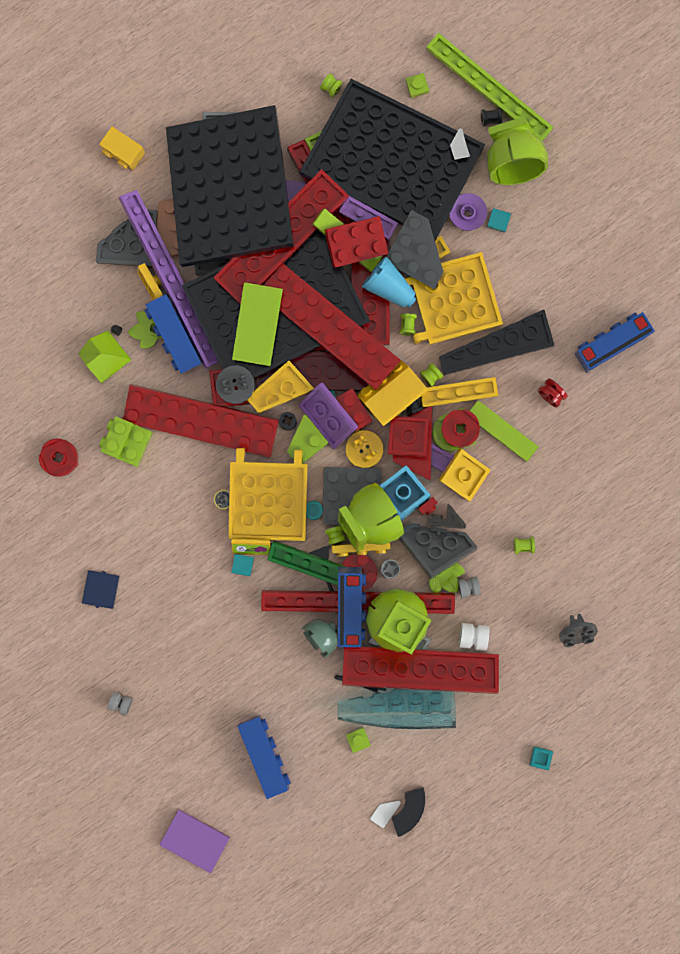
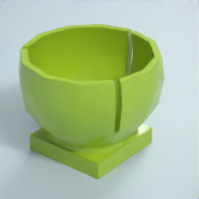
(515, 153)
(367, 518)
(397, 620)

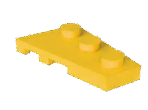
(280, 388)

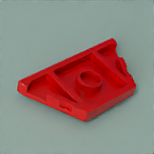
(419, 465)

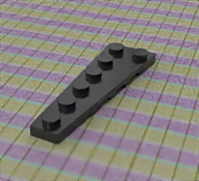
(511, 341)

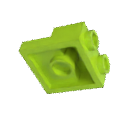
(125, 441)

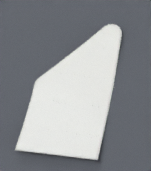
(459, 146)
(384, 813)

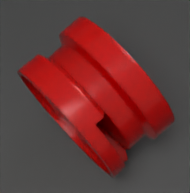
(552, 393)

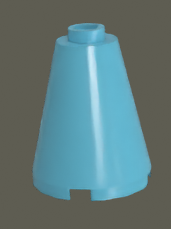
(389, 284)

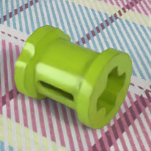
(407, 324)
(524, 545)

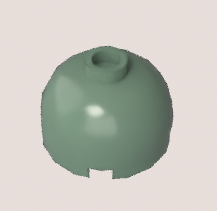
(321, 636)

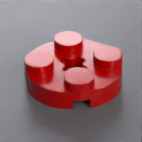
(471, 428)
(64, 448)
(367, 565)

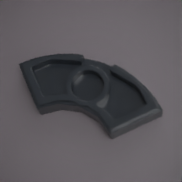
(411, 812)

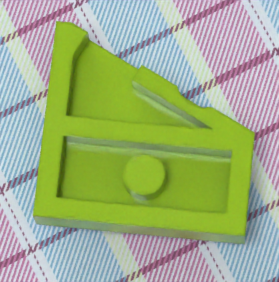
(307, 439)

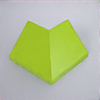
(104, 356)

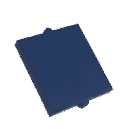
(100, 589)

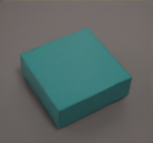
(499, 220)
(242, 565)
(541, 758)

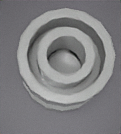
(392, 570)
(469, 587)
(119, 701)

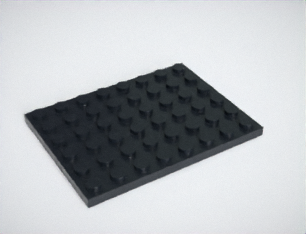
(391, 157)
(229, 186)
(220, 311)

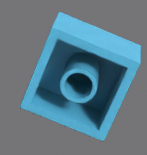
(405, 492)

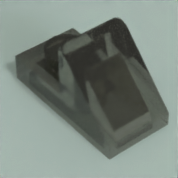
(452, 520)

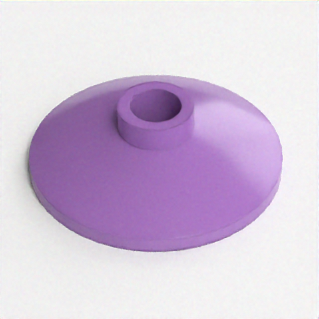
(475, 206)

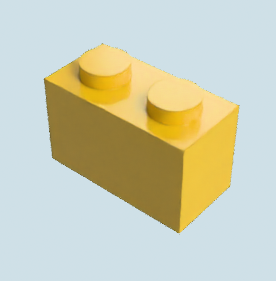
(121, 148)

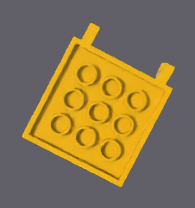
(459, 303)
(268, 499)

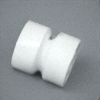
(473, 636)

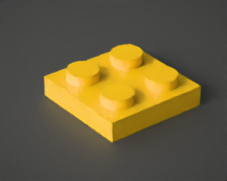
(464, 475)

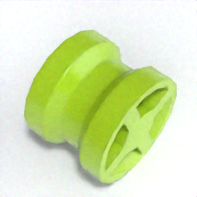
(331, 85)
(431, 374)
(335, 535)

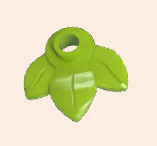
(144, 331)
(447, 579)

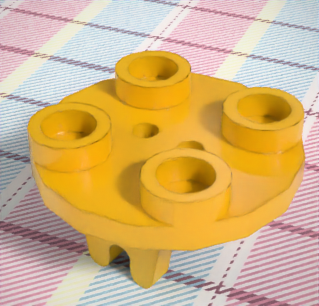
(358, 442)

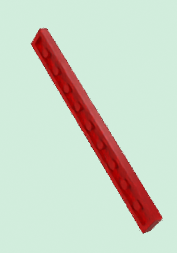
(328, 601)

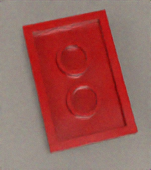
(356, 241)

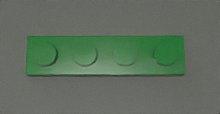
(304, 562)

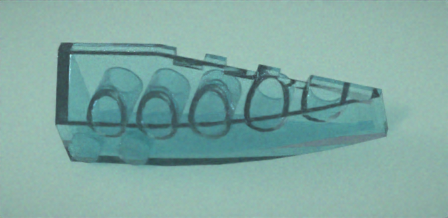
(401, 709)

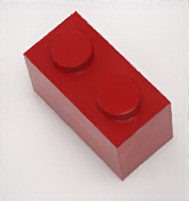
(355, 409)

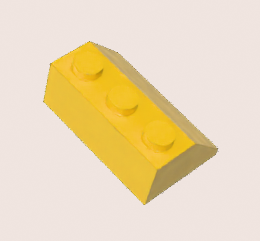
(393, 395)

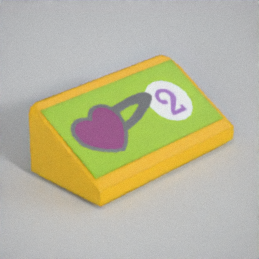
(251, 546)

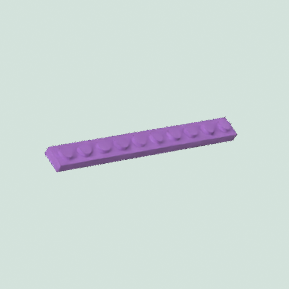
(167, 274)

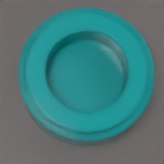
(314, 510)

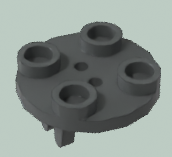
(226, 386)
(578, 632)

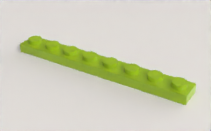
(487, 85)

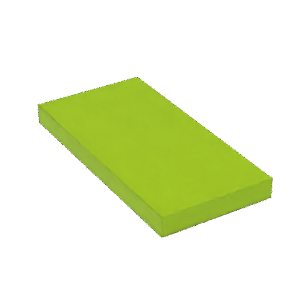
(257, 324)

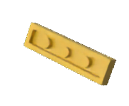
(460, 392)

